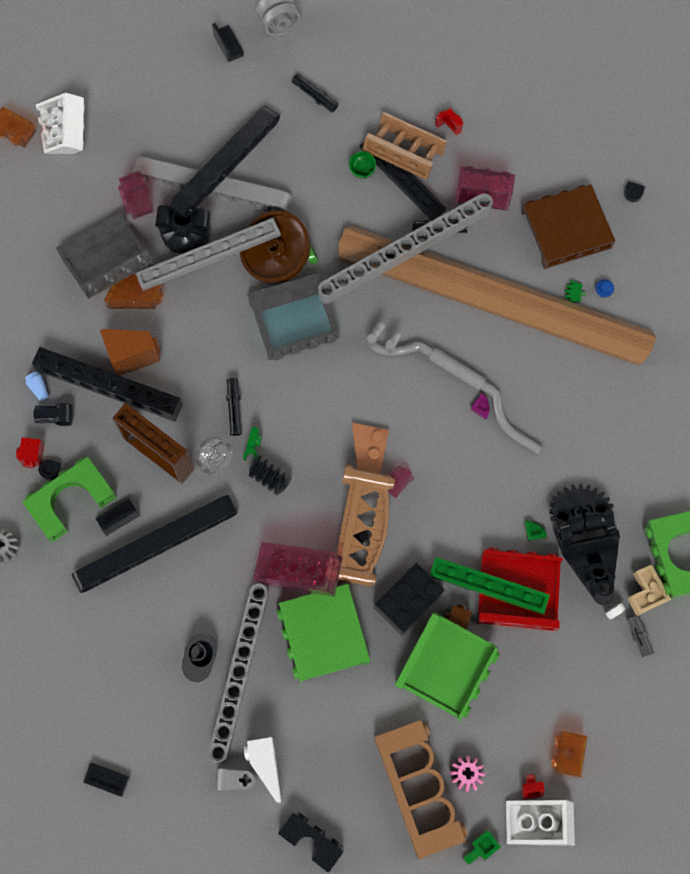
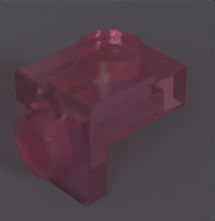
(402, 479)

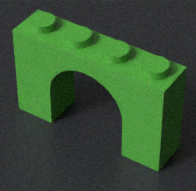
(41, 503)
(660, 532)

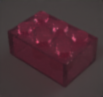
(479, 181)

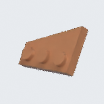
(369, 447)

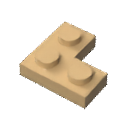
(652, 591)

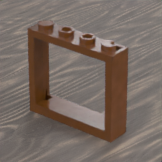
(154, 443)

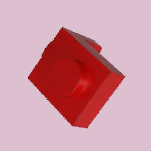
(452, 120)

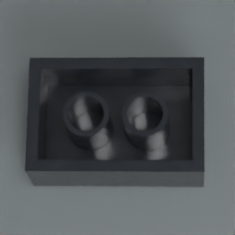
(409, 599)

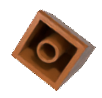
(130, 349)

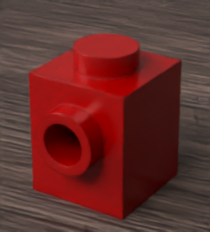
(30, 452)

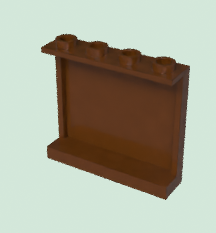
(568, 225)

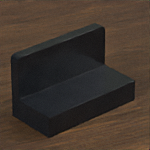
(227, 42)
(117, 517)

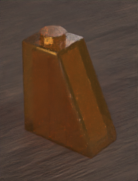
(129, 295)

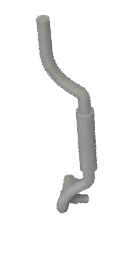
(458, 370)

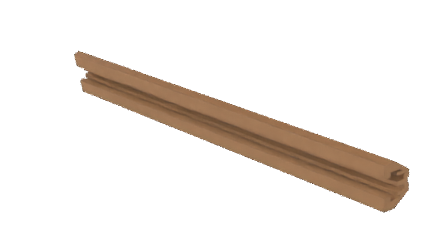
(506, 299)

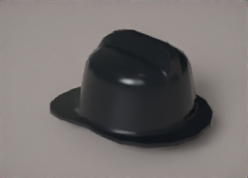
(199, 657)

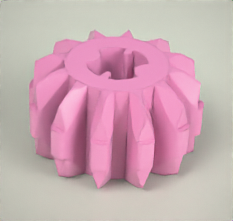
(462, 778)

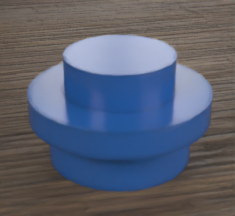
(604, 288)

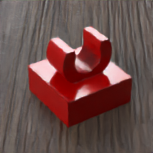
(532, 788)

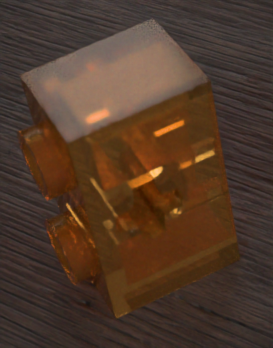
(15, 128)
(574, 765)

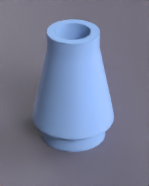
(37, 385)

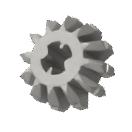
(9, 541)

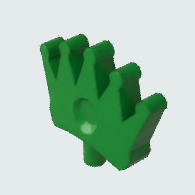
(574, 292)

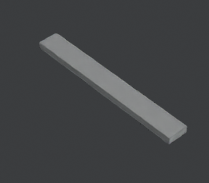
(208, 254)

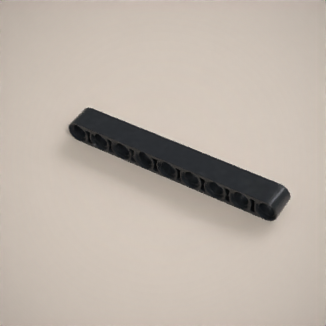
(224, 162)
(154, 544)

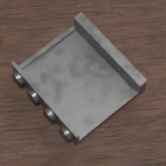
(104, 255)

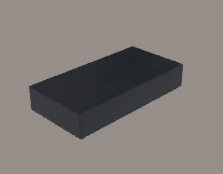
(106, 779)

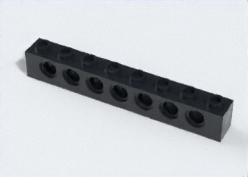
(107, 384)

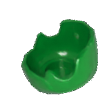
(362, 164)

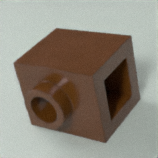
(459, 615)

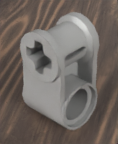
(231, 780)

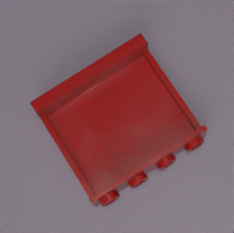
(528, 570)

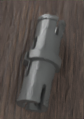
(640, 636)

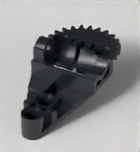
(590, 555)

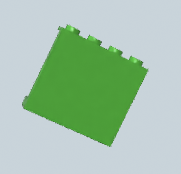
(323, 633)
(448, 666)

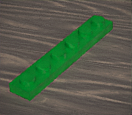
(489, 585)

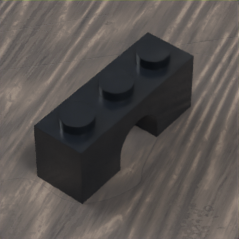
(327, 851)

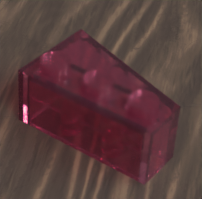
(134, 195)

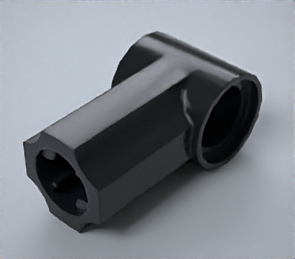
(59, 414)

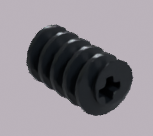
(268, 476)

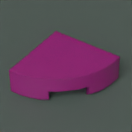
(481, 406)

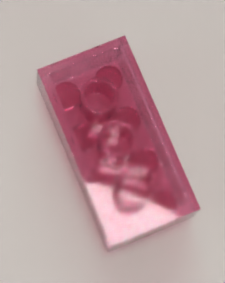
(298, 568)

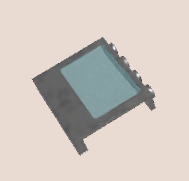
(293, 317)

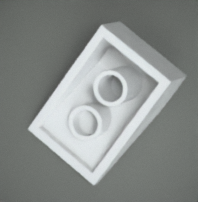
(263, 760)
(540, 822)

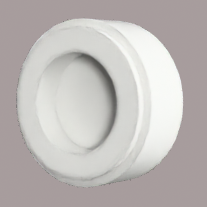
(615, 611)

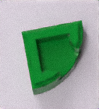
(534, 531)

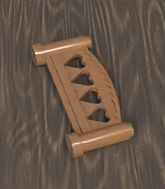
(363, 483)

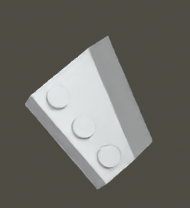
(62, 124)

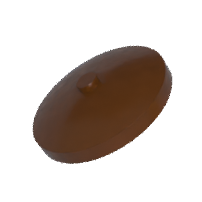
(282, 256)

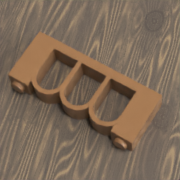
(440, 838)

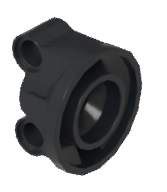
(186, 237)

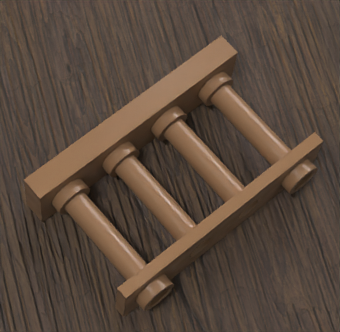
(398, 156)

